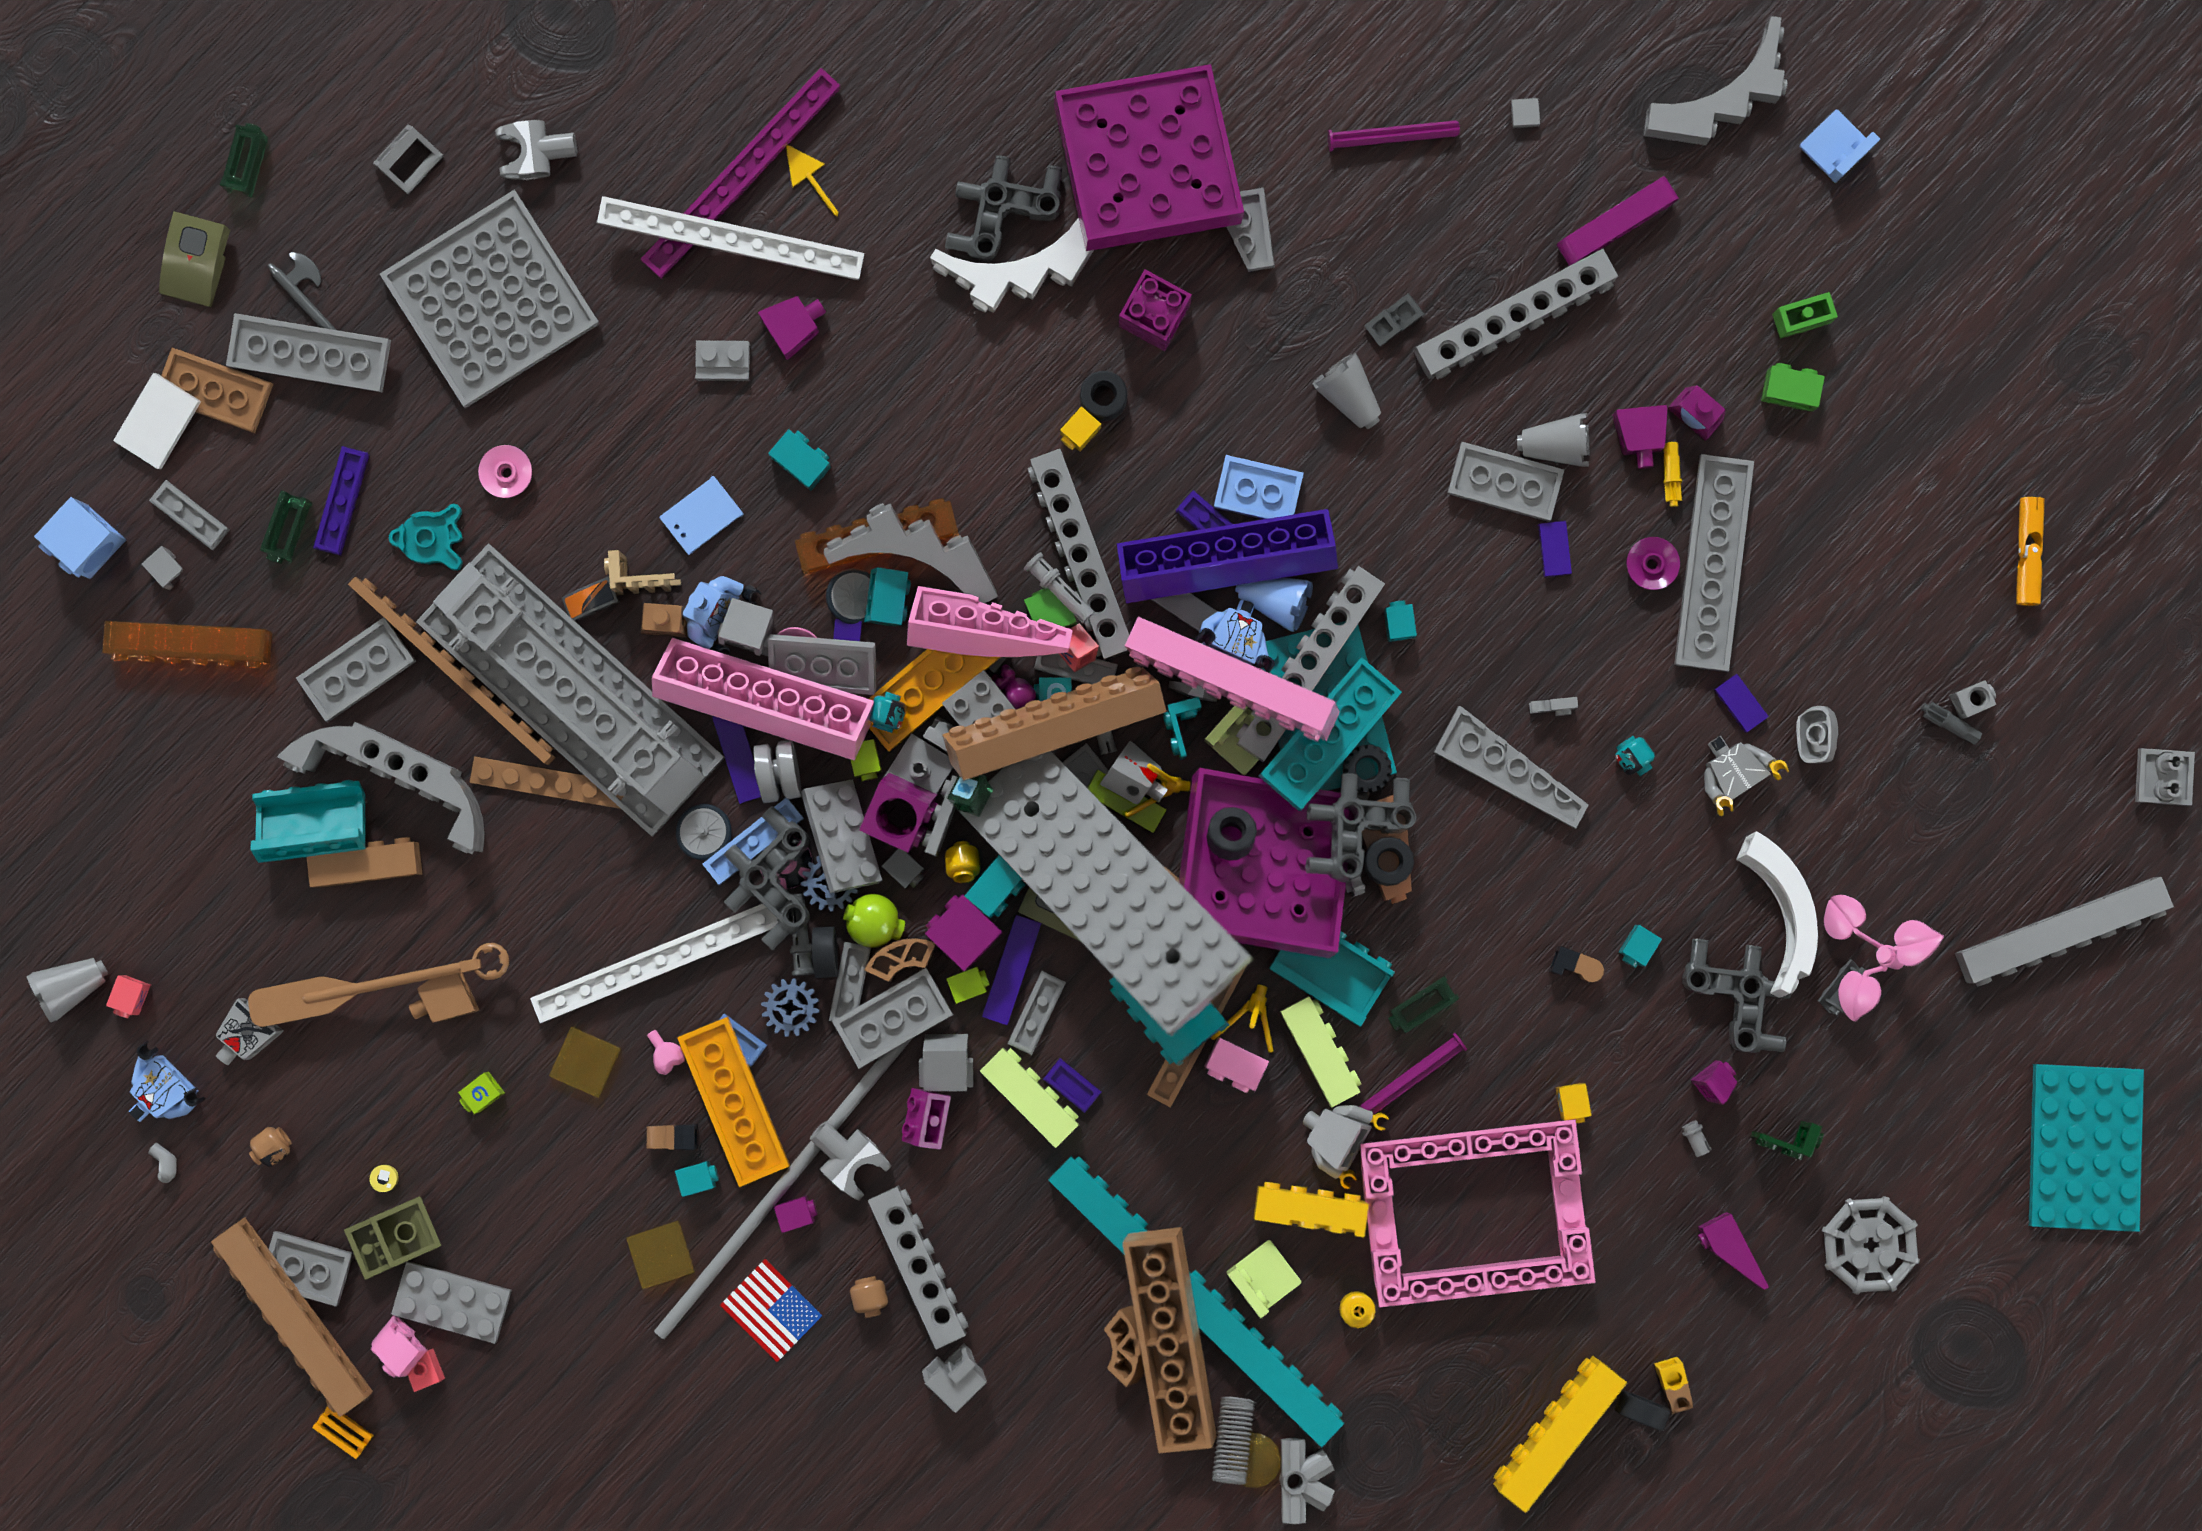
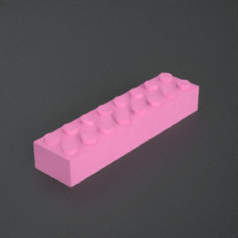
(1233, 679)
(762, 698)

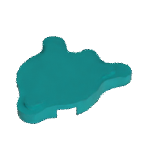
(430, 536)

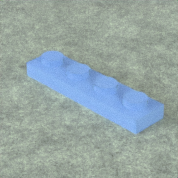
(750, 841)

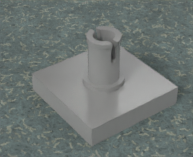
(921, 764)

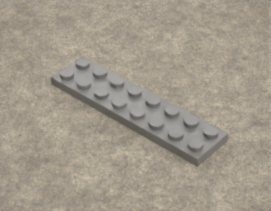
(1714, 563)

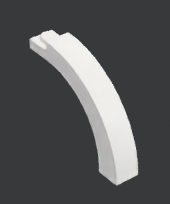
(1796, 906)

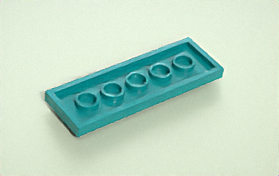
(1307, 764)

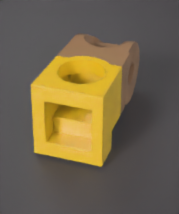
(1674, 1384)

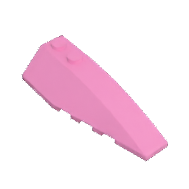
(969, 627)

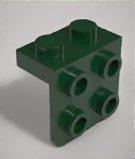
(1806, 1140)

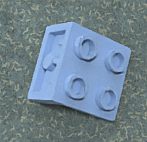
(1837, 145)

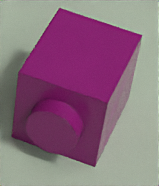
(795, 1213)

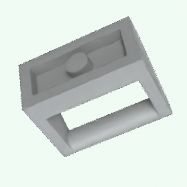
(397, 148)

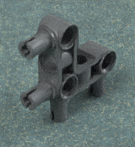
(1015, 199)
(1348, 834)
(770, 891)
(1747, 1007)

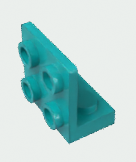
(1185, 710)

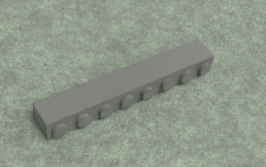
(2064, 930)

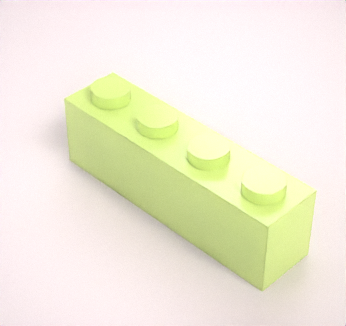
(1320, 1051)
(1030, 1097)

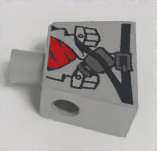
(242, 1035)

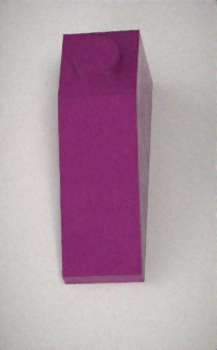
(1716, 1082)
(1727, 1243)

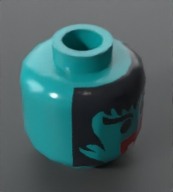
(888, 712)
(1634, 756)

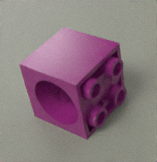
(1154, 310)
(876, 820)
(962, 932)

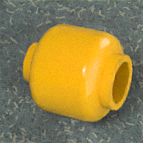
(962, 862)
(1348, 1305)

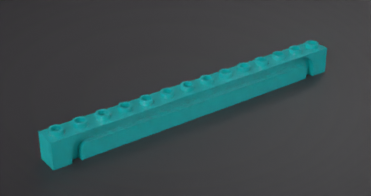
(1213, 1317)

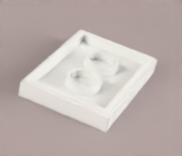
(157, 421)

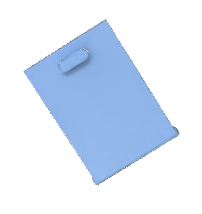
(701, 515)

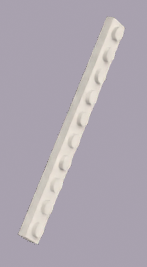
(730, 238)
(653, 962)

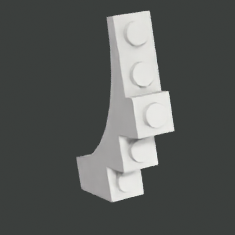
(991, 281)

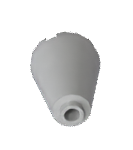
(1350, 391)
(1557, 441)
(66, 985)

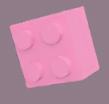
(1236, 1064)

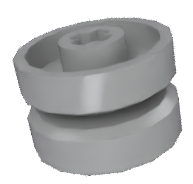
(772, 771)

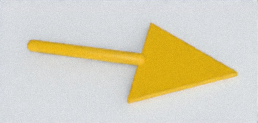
(802, 167)

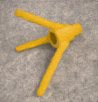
(1172, 783)
(1256, 1006)

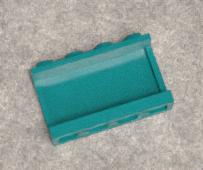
(309, 821)
(1344, 982)
(1185, 1039)

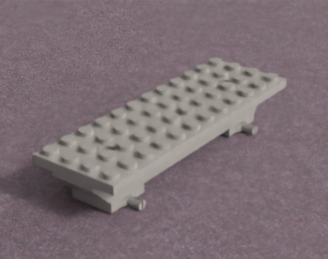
(570, 689)
(1108, 889)

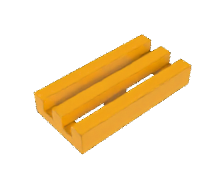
(336, 1439)

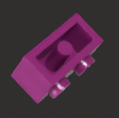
(926, 1118)

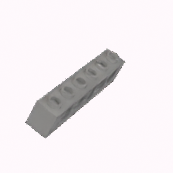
(939, 1332)

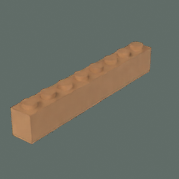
(291, 1317)

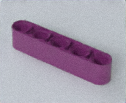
(1617, 221)

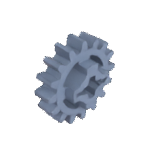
(831, 898)
(789, 1020)

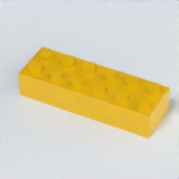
(1558, 1433)

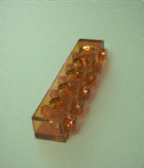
(808, 544)

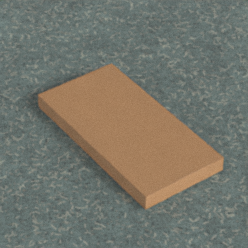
(223, 392)

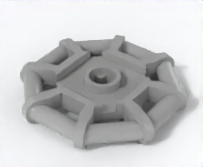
(1882, 1255)

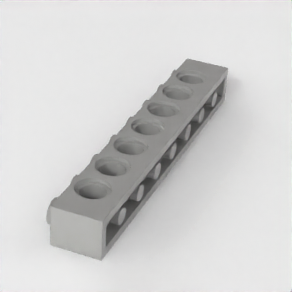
(1596, 266)
(1054, 464)
(1368, 588)

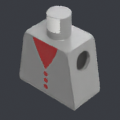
(1132, 778)

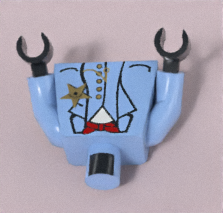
(709, 607)
(1237, 635)
(160, 1087)

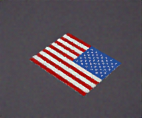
(771, 1310)

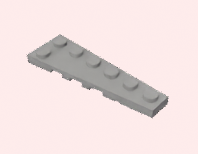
(1491, 758)

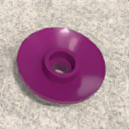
(1664, 556)

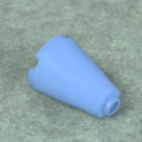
(1279, 599)

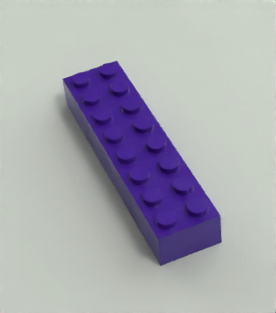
(1227, 556)

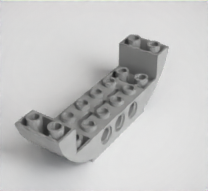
(360, 744)

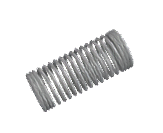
(1229, 1476)

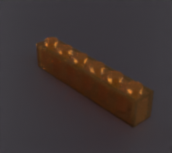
(188, 643)

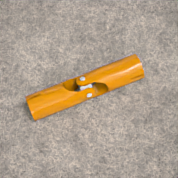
(2030, 564)

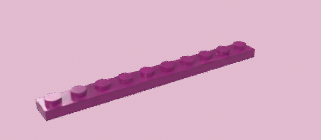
(748, 165)

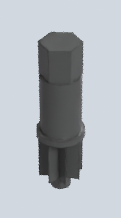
(1950, 722)

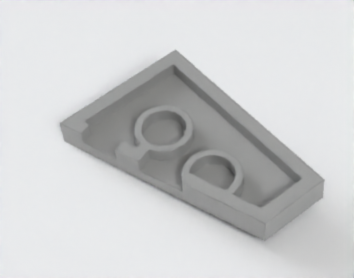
(1253, 234)

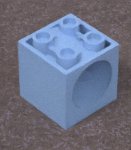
(79, 539)

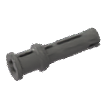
(801, 948)

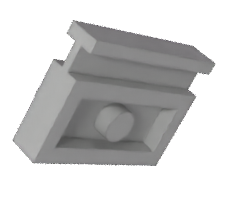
(722, 360)

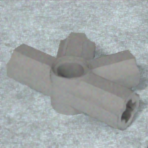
(1309, 1488)

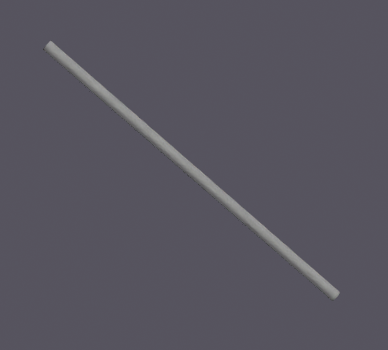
(774, 1195)

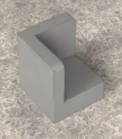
(163, 567)

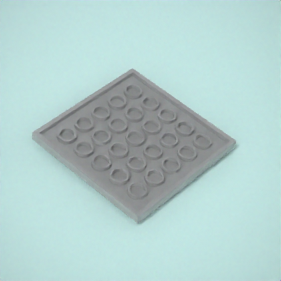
(489, 299)

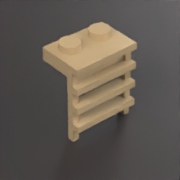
(616, 567)

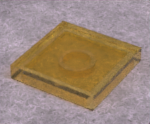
(585, 1062)
(660, 1254)

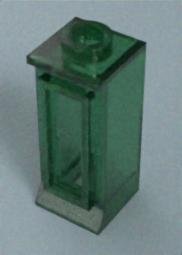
(248, 181)
(284, 503)
(1399, 1022)

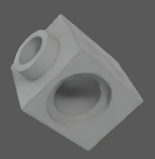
(1963, 704)

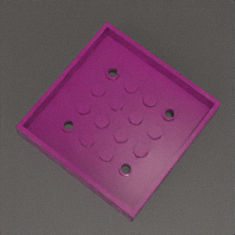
(1148, 157)
(1273, 877)

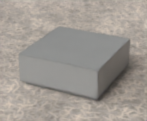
(1525, 113)

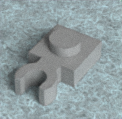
(1560, 706)
(1355, 886)

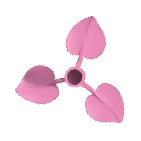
(1914, 944)

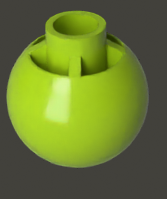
(873, 921)

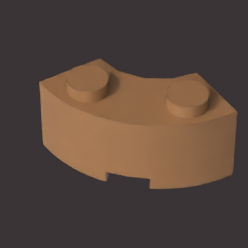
(900, 955)
(1126, 1352)

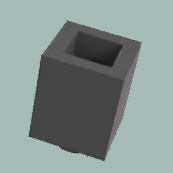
(904, 869)

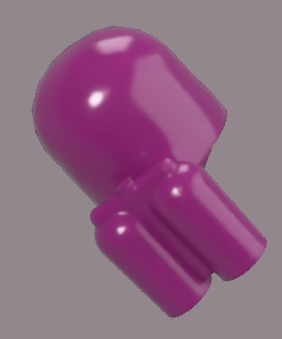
(1016, 690)

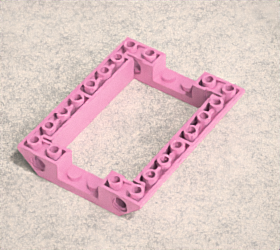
(1570, 1268)

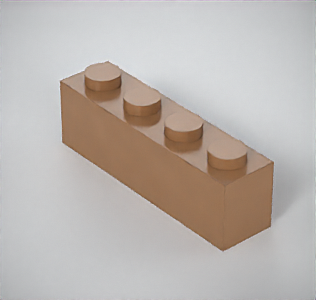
(365, 865)

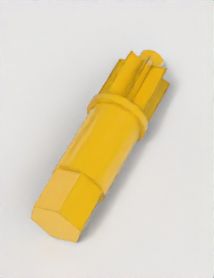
(1672, 474)

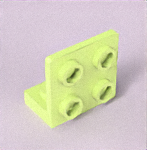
(1224, 738)
(1264, 1277)

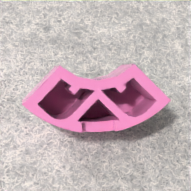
(397, 1347)

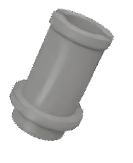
(1696, 1138)

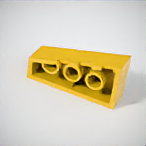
(1311, 1209)

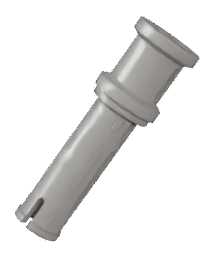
(1050, 579)

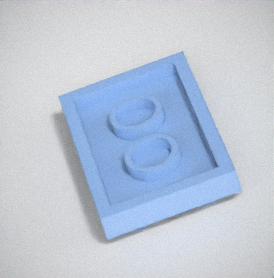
(1257, 489)

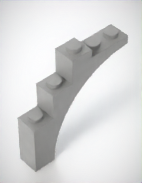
(1694, 120)
(921, 542)

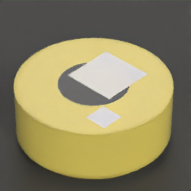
(384, 1178)

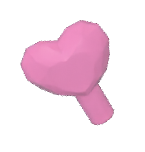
(665, 1054)

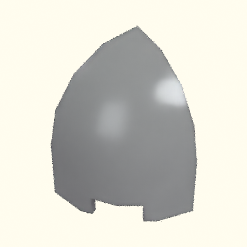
(934, 732)

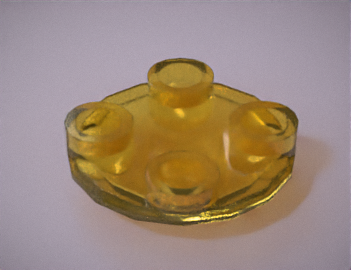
(1263, 1460)

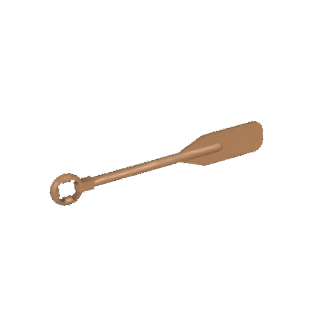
(325, 994)

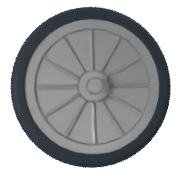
(848, 595)
(703, 831)

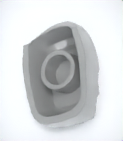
(1817, 734)

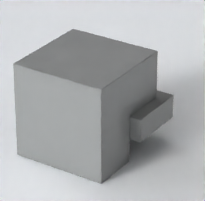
(747, 627)
(945, 1063)
(956, 1378)

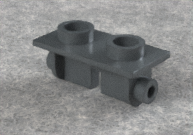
(1830, 995)

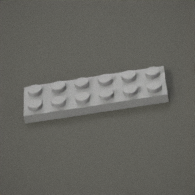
(308, 352)

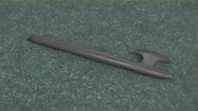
(303, 269)

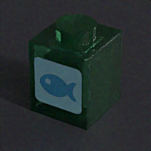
(970, 794)

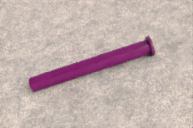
(1392, 134)
(1414, 1075)

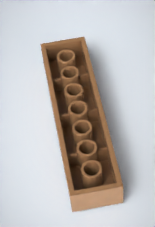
(1053, 722)
(1169, 1340)

